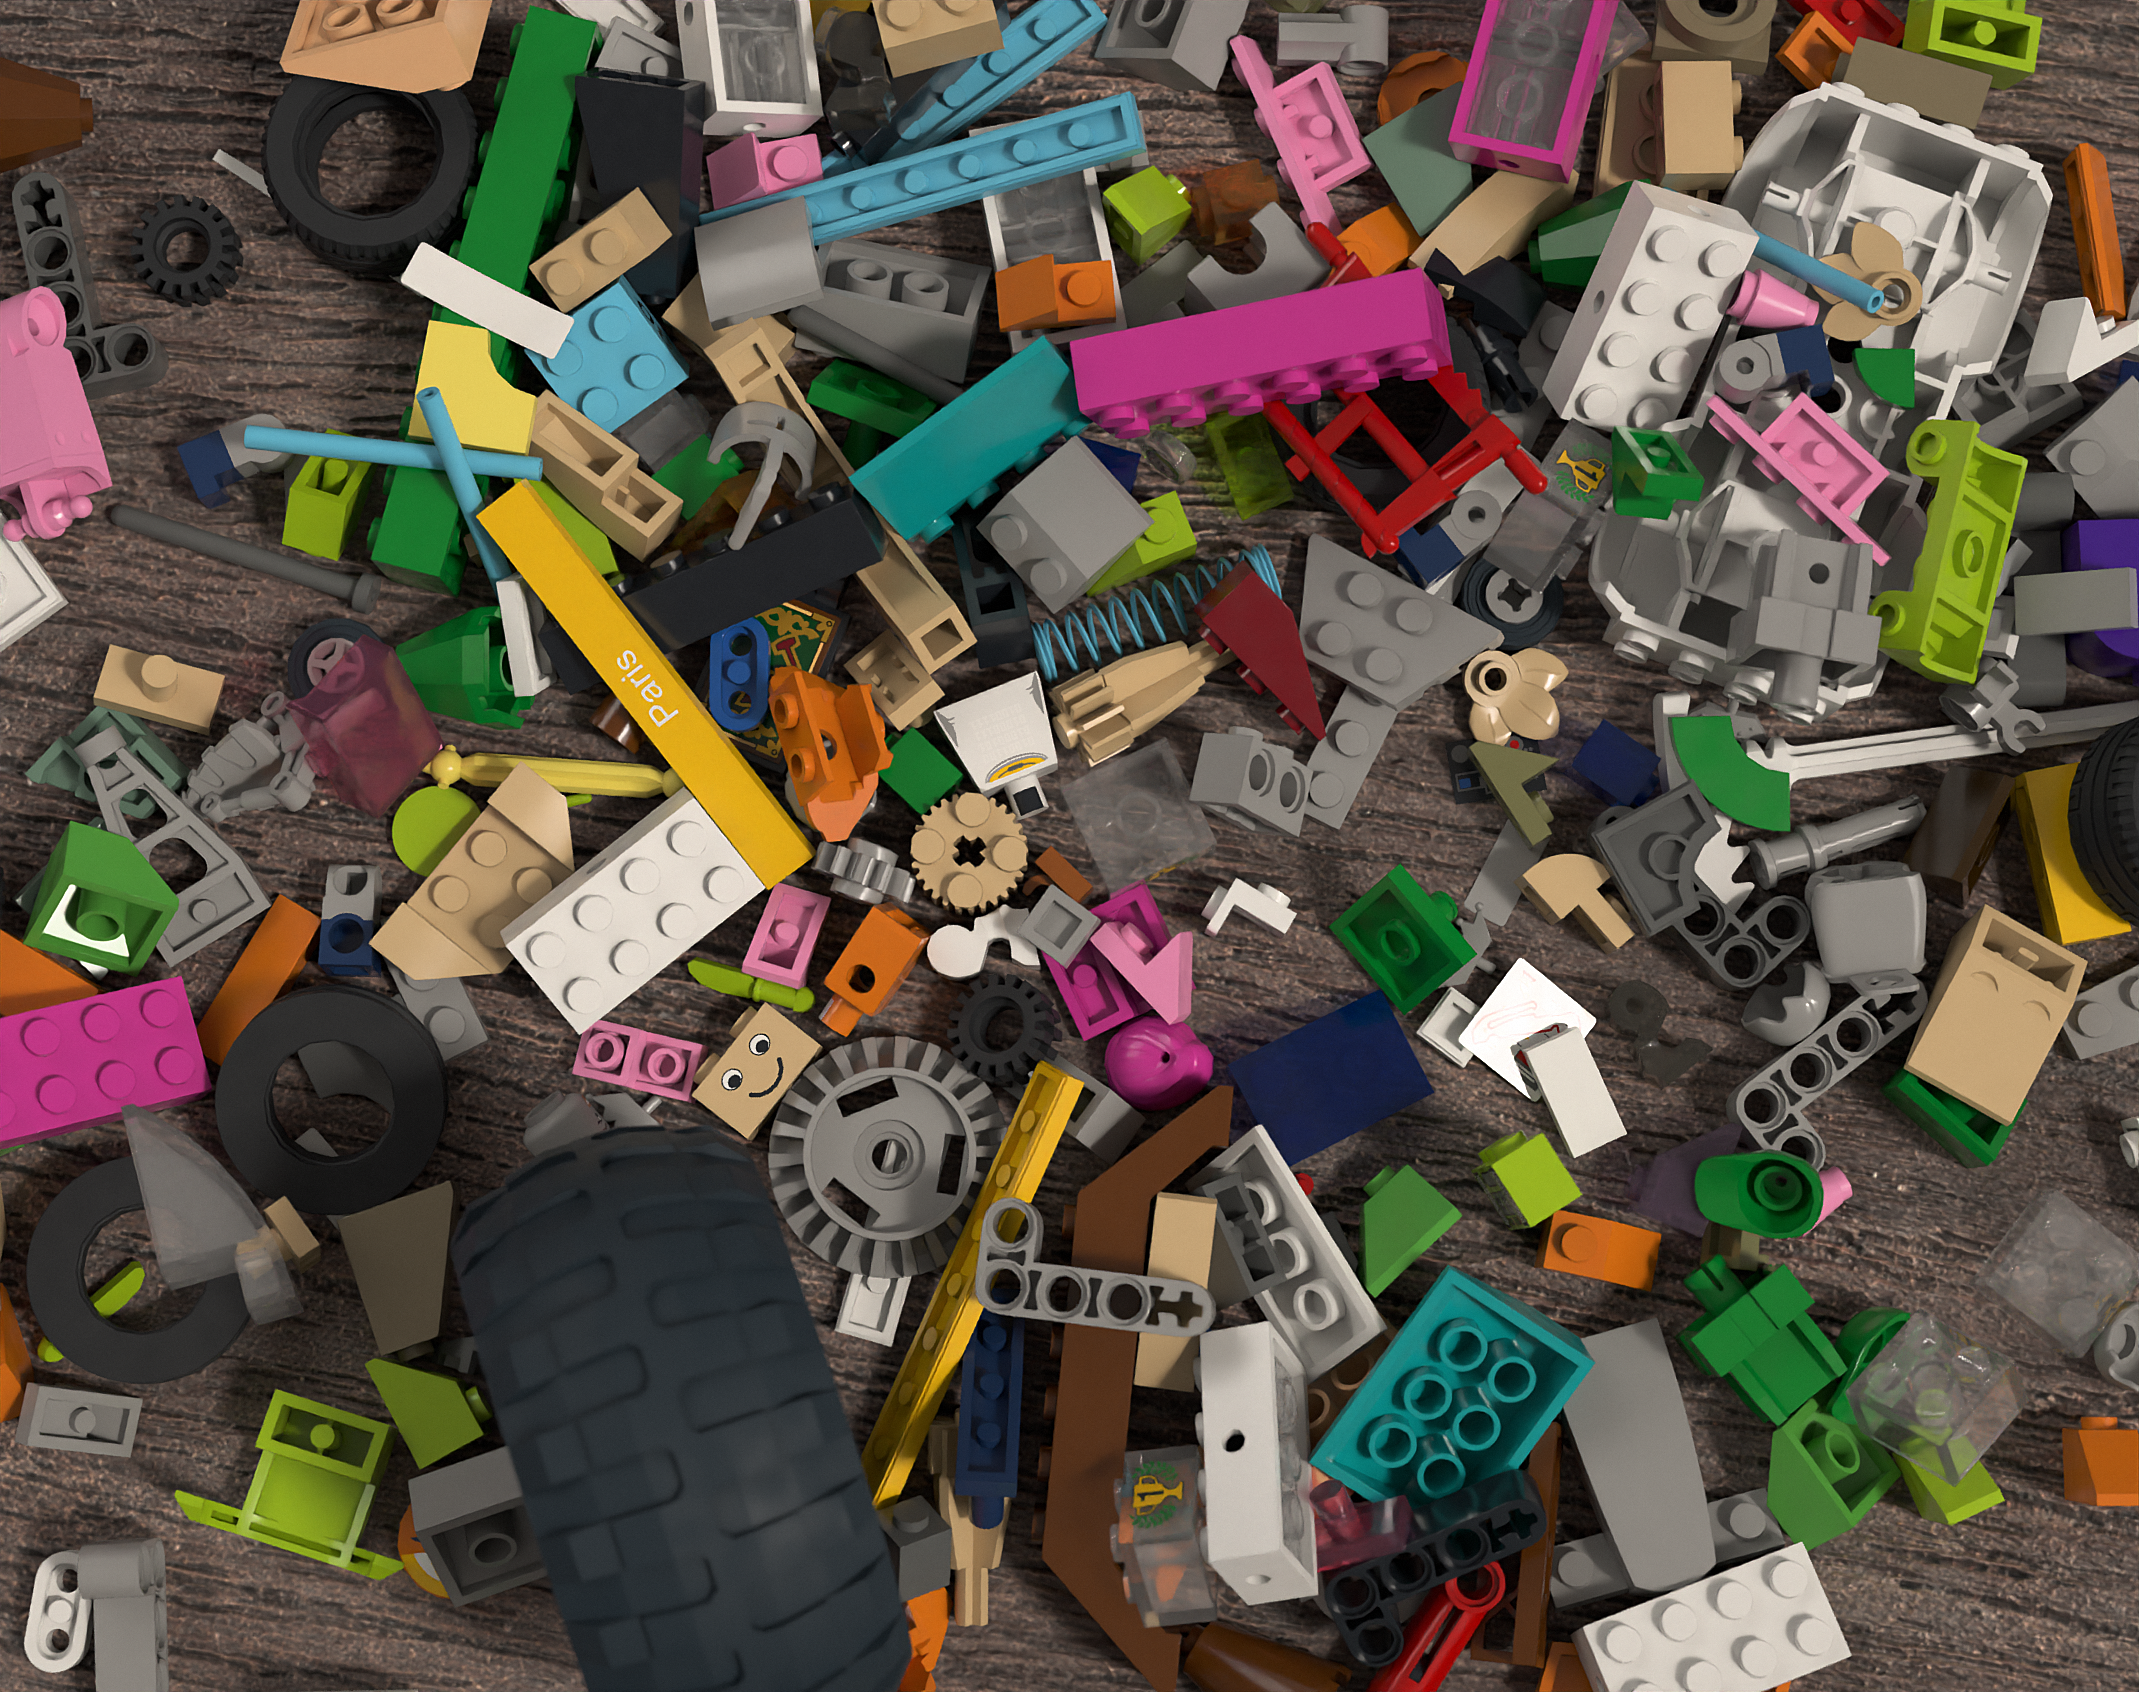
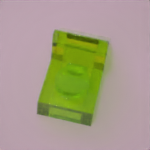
(1247, 462)

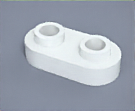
(54, 1609)

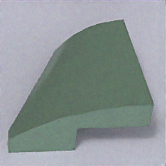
(1420, 161)
(64, 769)

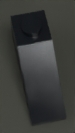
(991, 592)

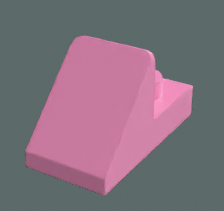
(755, 169)
(787, 936)
(1160, 979)

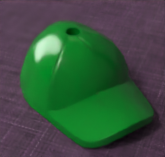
(1747, 1195)
(1857, 1346)

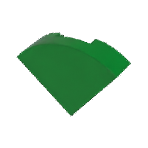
(1887, 374)

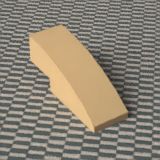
(1495, 221)
(602, 478)
(1177, 1252)

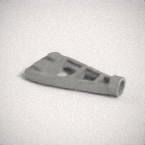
(625, 49)
(229, 889)

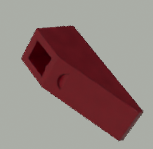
(1263, 634)

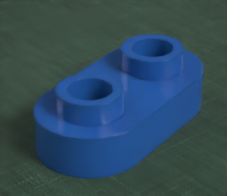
(739, 675)

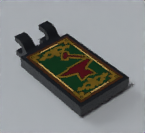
(801, 635)

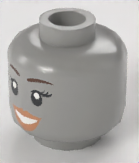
(560, 1121)

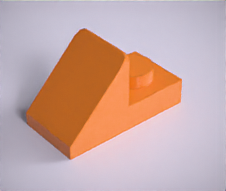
(1055, 296)

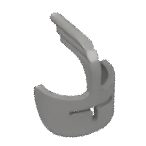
(758, 423)

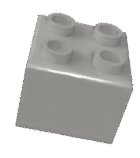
(1283, 263)

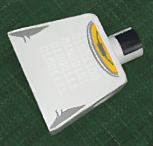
(1004, 742)

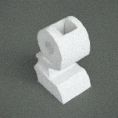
(962, 953)

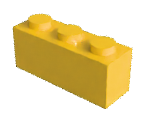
(2064, 898)

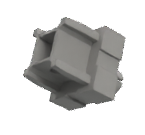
(1806, 618)

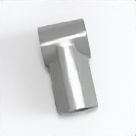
(1348, 40)

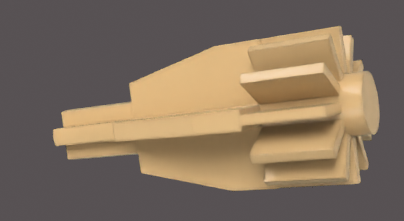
(1130, 696)
(971, 1548)

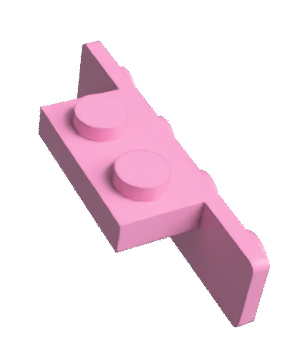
(1310, 129)
(1816, 458)

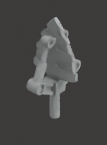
(253, 767)

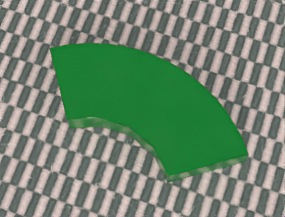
(1727, 776)

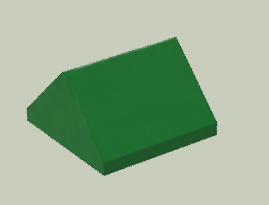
(1953, 1124)

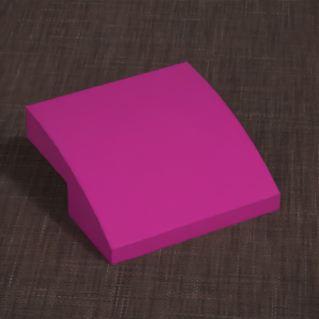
(1092, 985)

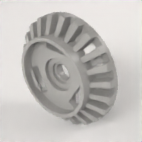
(817, 1144)

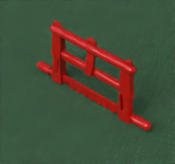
(1430, 485)

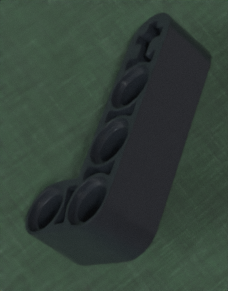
(1436, 1559)

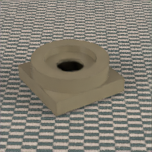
(1690, 34)

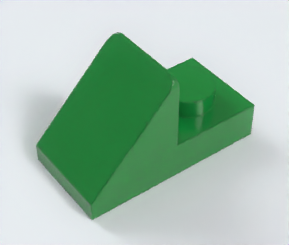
(1650, 473)

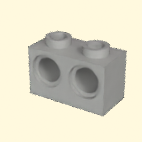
(1251, 782)

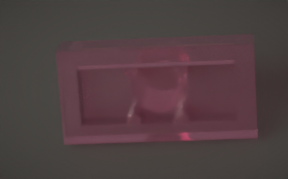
(1358, 1533)

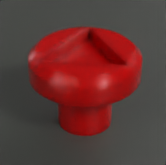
(1305, 1182)

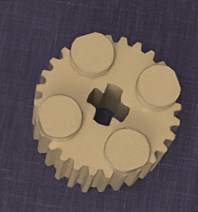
(970, 821)

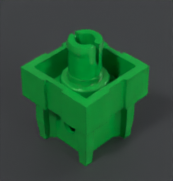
(1758, 1338)

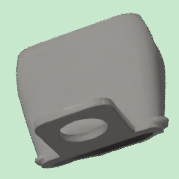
(1869, 925)

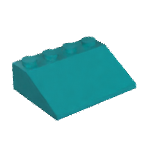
(975, 443)
(1453, 1396)

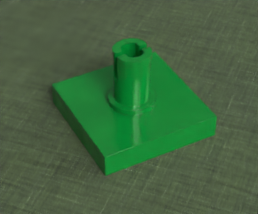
(872, 402)
(1404, 938)

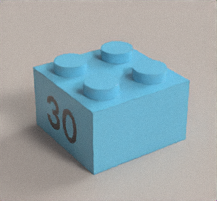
(613, 358)

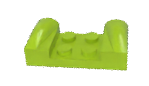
(1957, 575)

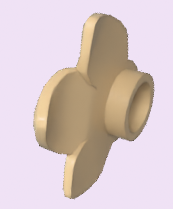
(1877, 261)
(1520, 701)

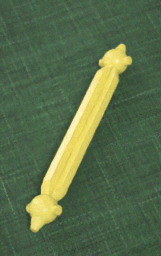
(562, 774)

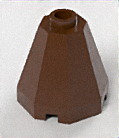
(39, 115)

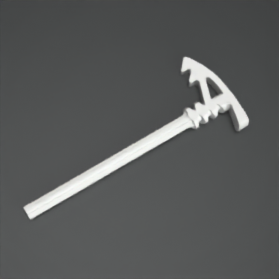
(1860, 754)

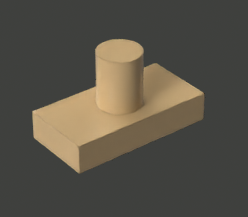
(897, 680)
(159, 689)
(292, 1235)

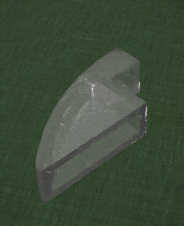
(205, 1219)

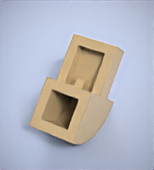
(1569, 885)

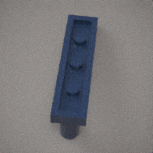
(990, 1413)

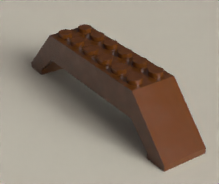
(1096, 1384)

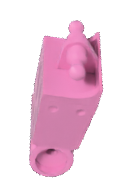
(46, 426)

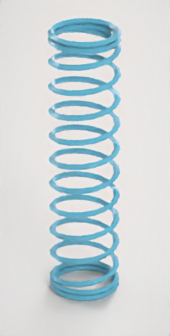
(1258, 558)

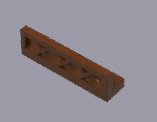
(1535, 1568)

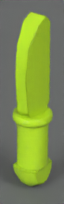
(734, 982)
(106, 1300)

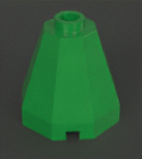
(1574, 240)
(466, 670)

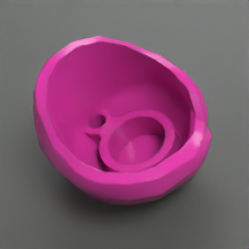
(1157, 1063)

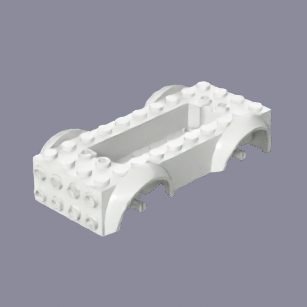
(1971, 238)

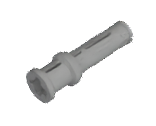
(1812, 847)

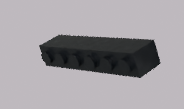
(720, 586)

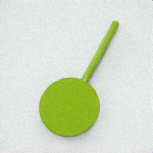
(434, 821)

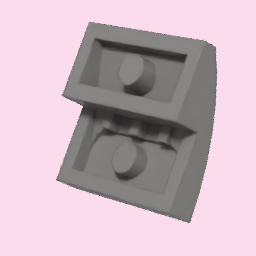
(758, 263)

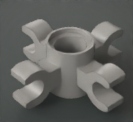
(1990, 704)

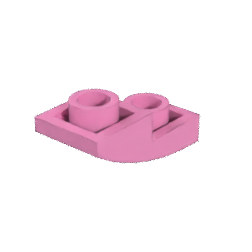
(640, 1060)

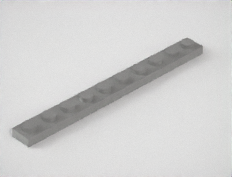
(1361, 722)

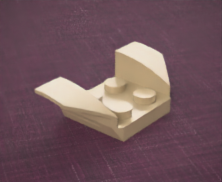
(483, 884)

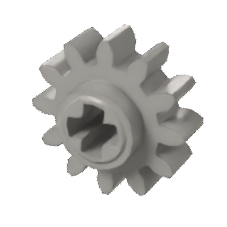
(864, 872)

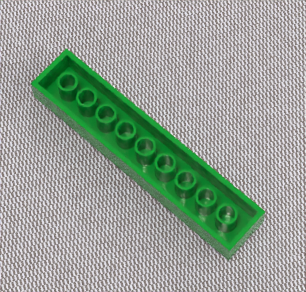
(507, 229)

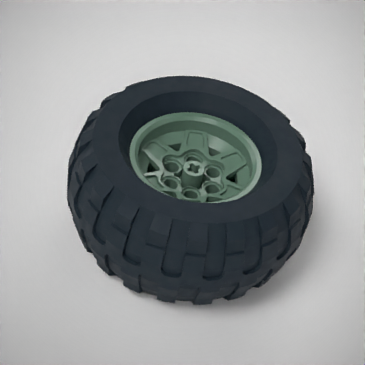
(677, 1422)

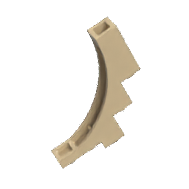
(899, 584)

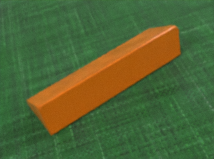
(2095, 231)
(261, 974)

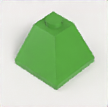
(100, 902)
(1398, 1225)
(1824, 1473)

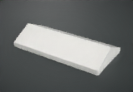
(1322, 1304)

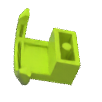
(1976, 35)
(310, 1485)

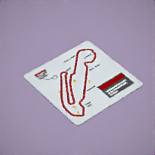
(1518, 1015)

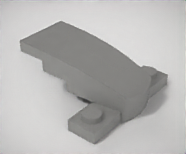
(1646, 1482)

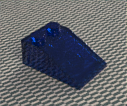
(1330, 1078)

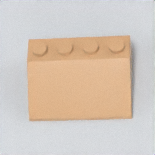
(387, 42)

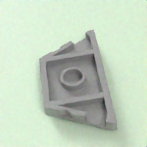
(1382, 629)

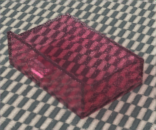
(367, 727)

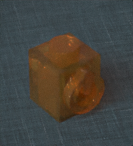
(1230, 199)

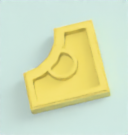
(480, 402)

